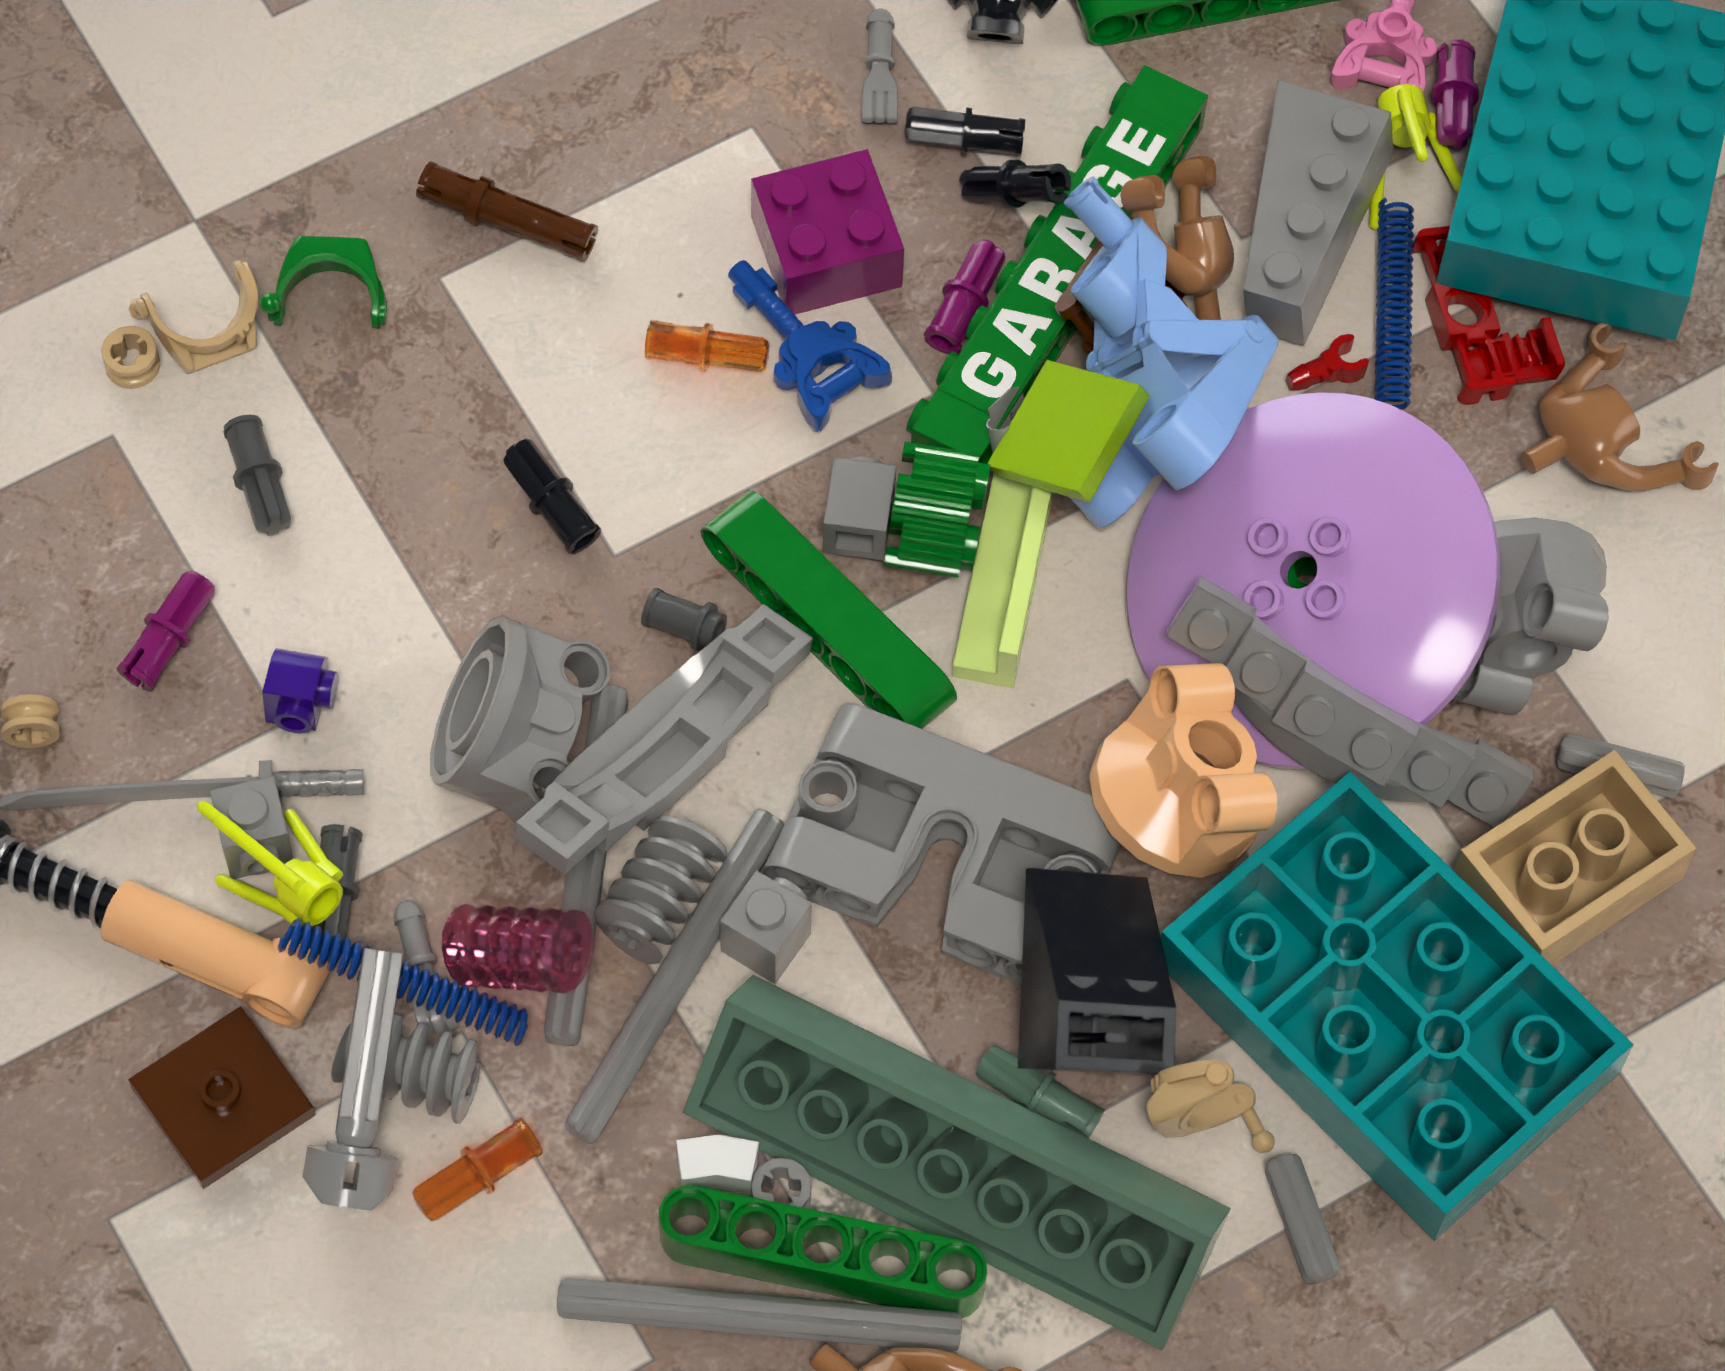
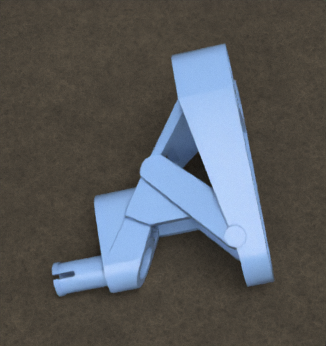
(1144, 334)

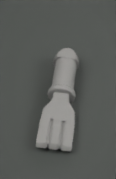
(880, 87)
(416, 945)

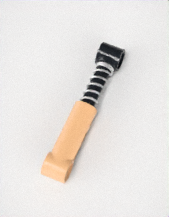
(171, 934)

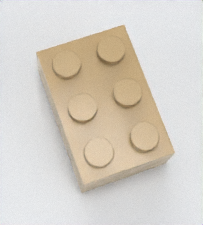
(1578, 858)

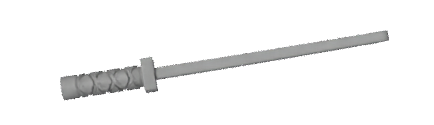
(288, 784)

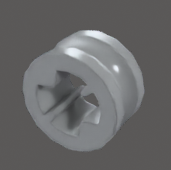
(787, 1169)

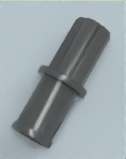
(257, 474)
(342, 853)

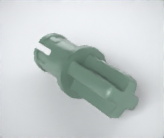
(1038, 1092)

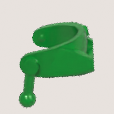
(321, 254)

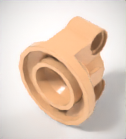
(1182, 775)

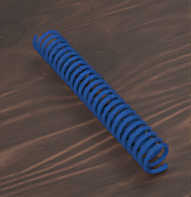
(1397, 246)
(355, 952)

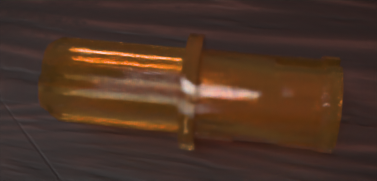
(705, 347)
(476, 1170)

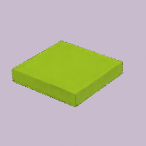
(1068, 430)

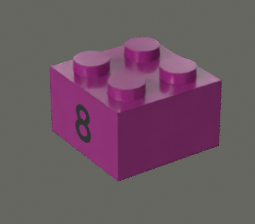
(827, 232)

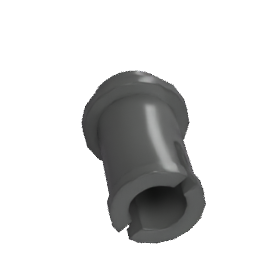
(683, 618)

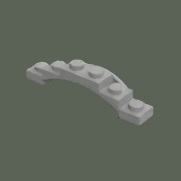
(1335, 725)
(663, 742)

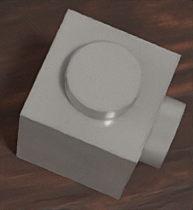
(859, 507)
(259, 813)
(766, 925)

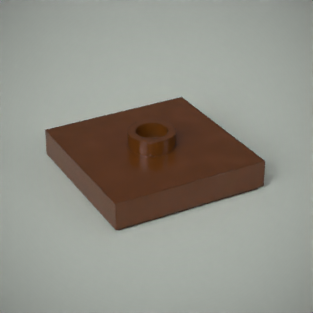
(222, 1097)

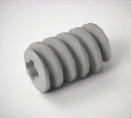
(654, 884)
(423, 1070)

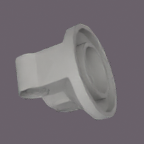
(1543, 610)
(513, 714)

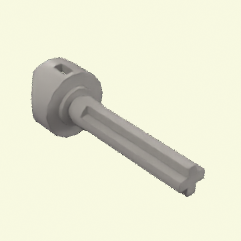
(361, 1096)

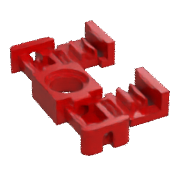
(1493, 362)

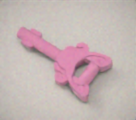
(1389, 35)

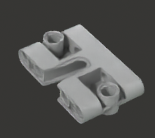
(916, 789)

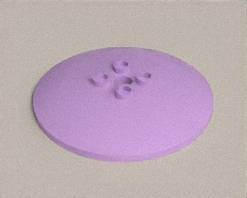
(1395, 539)

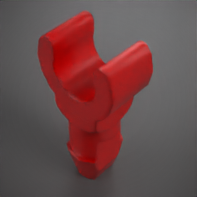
(1329, 367)

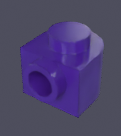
(297, 690)

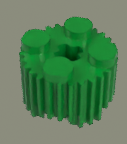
(934, 510)

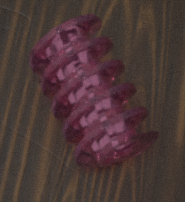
(517, 948)

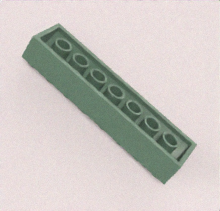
(956, 1160)

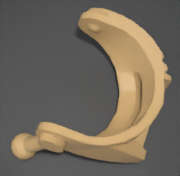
(202, 353)
(1202, 1097)

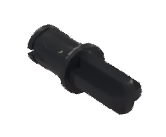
(965, 130)
(1015, 183)
(551, 496)

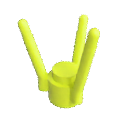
(1409, 129)
(303, 887)

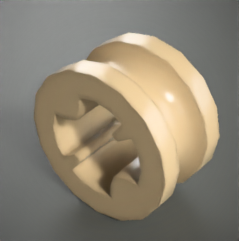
(115, 349)
(30, 721)

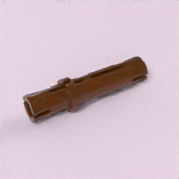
(485, 203)

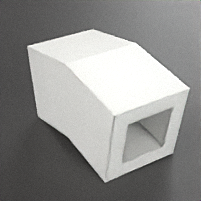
(718, 1162)

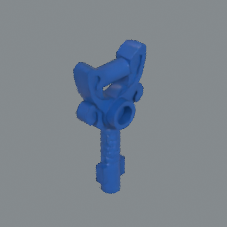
(810, 349)

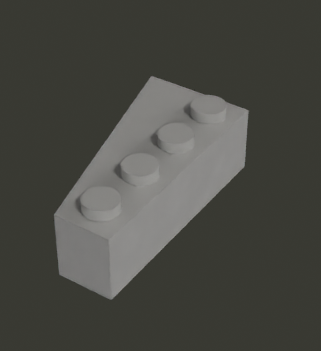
(1312, 197)

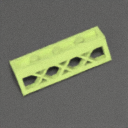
(1002, 583)

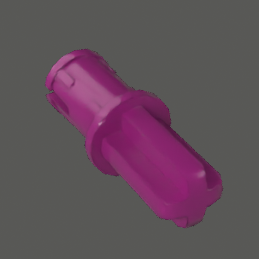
(1455, 93)
(964, 297)
(166, 630)

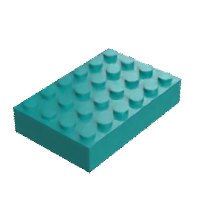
(1593, 161)
(1393, 1004)

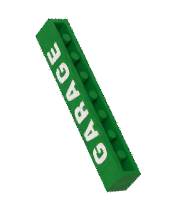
(1014, 337)

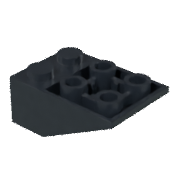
(1093, 976)

